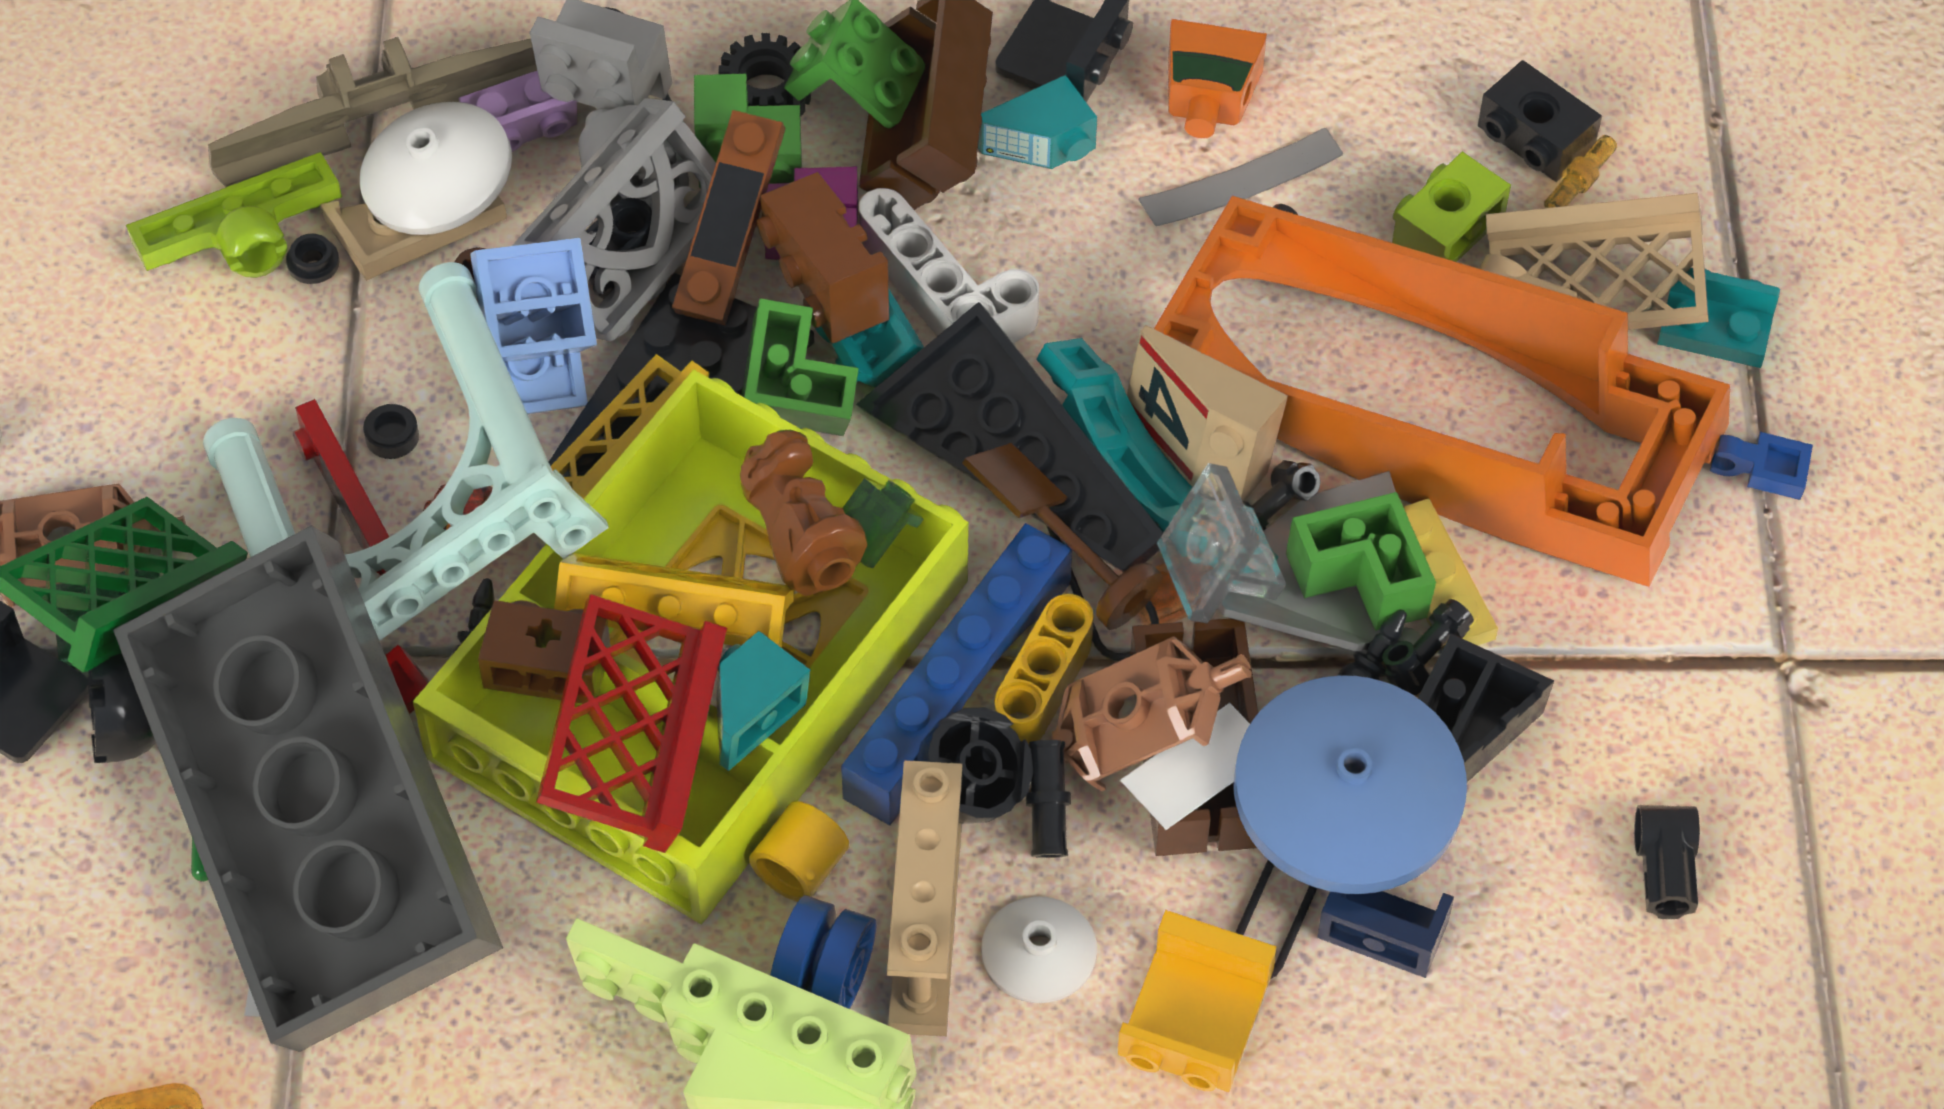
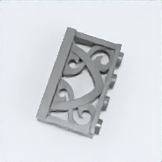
(607, 173)

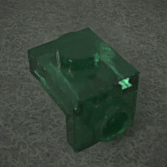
(882, 515)

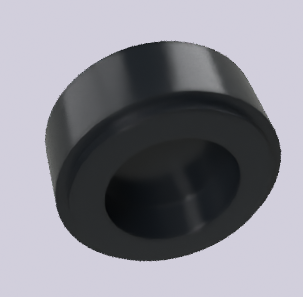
(391, 431)

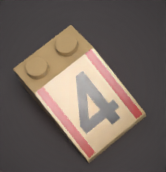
(1204, 411)

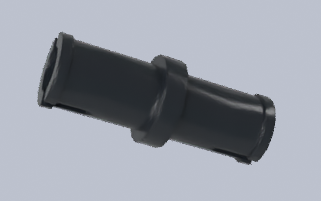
(1048, 799)

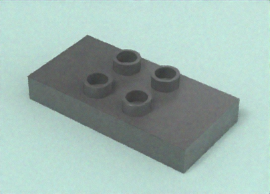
(306, 790)

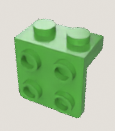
(861, 59)

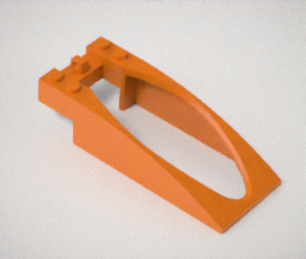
(1545, 335)

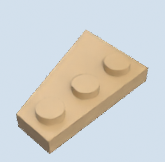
(380, 249)

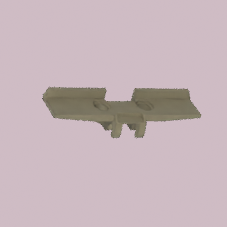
(320, 123)

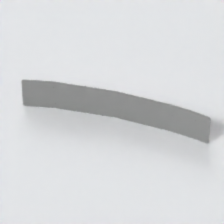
(1243, 180)

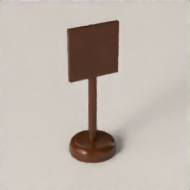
(1029, 491)

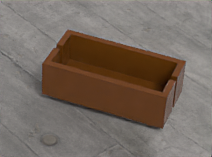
(942, 122)
(1218, 817)

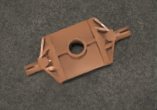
(30, 520)
(1174, 704)

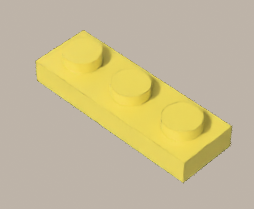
(1449, 571)

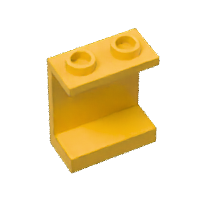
(1197, 1002)

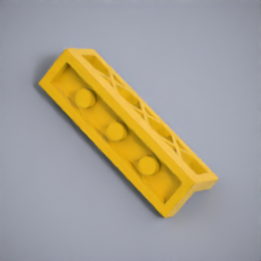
(620, 407)
(677, 595)

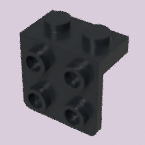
(1065, 42)
(34, 691)

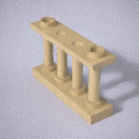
(925, 898)

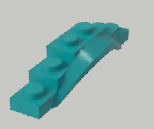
(1111, 423)

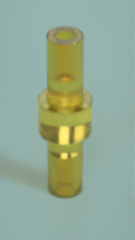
(1581, 173)

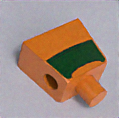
(1212, 74)

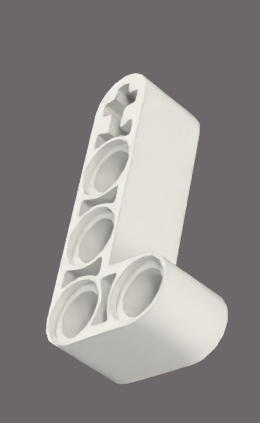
(924, 267)

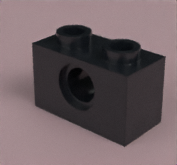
(1538, 120)

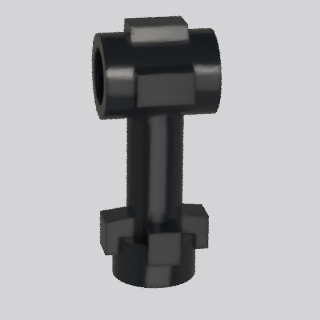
(1287, 481)
(1407, 661)

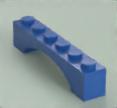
(991, 619)

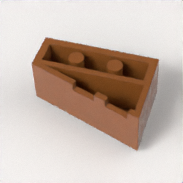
(825, 257)

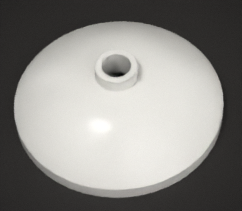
(435, 168)

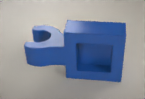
(1772, 463)

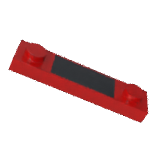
(318, 442)

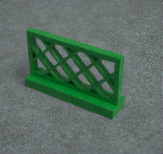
(93, 634)

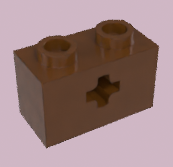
(532, 649)

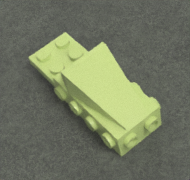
(750, 1032)

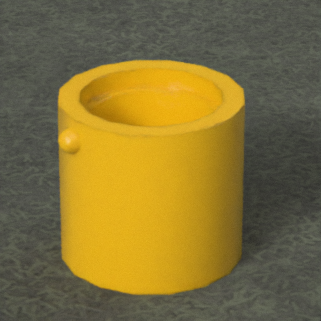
(799, 851)

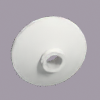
(1036, 971)

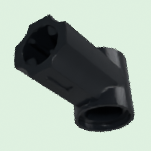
(1668, 843)

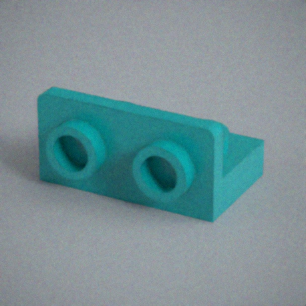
(1737, 316)

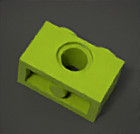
(1450, 209)

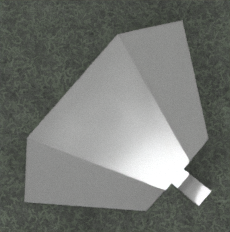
(1331, 617)

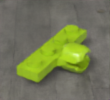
(238, 219)

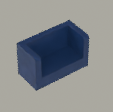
(1386, 928)

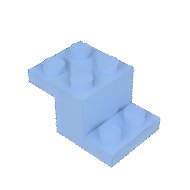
(539, 318)

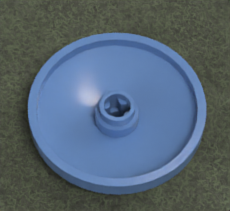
(1350, 784)

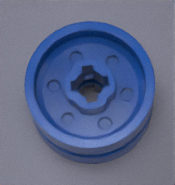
(825, 951)

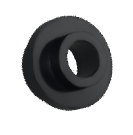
(312, 248)

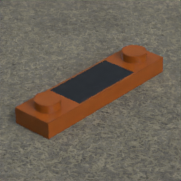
(728, 217)

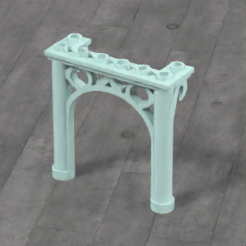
(423, 557)

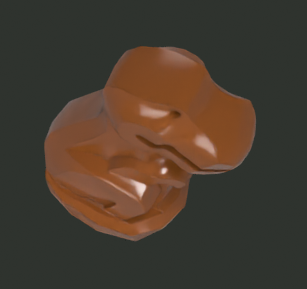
(809, 537)

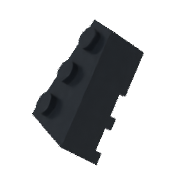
(1483, 699)

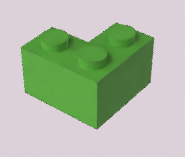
(713, 103)
(797, 388)
(1363, 547)

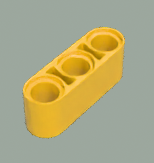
(1048, 650)

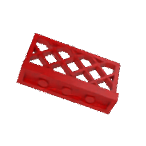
(675, 745)

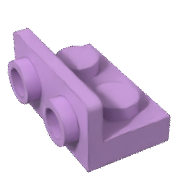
(525, 109)

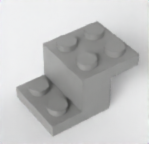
(600, 56)

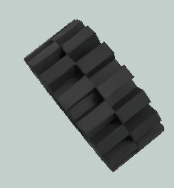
(764, 59)

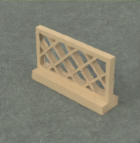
(1605, 227)

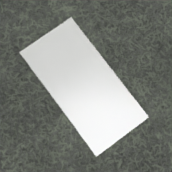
(1189, 773)

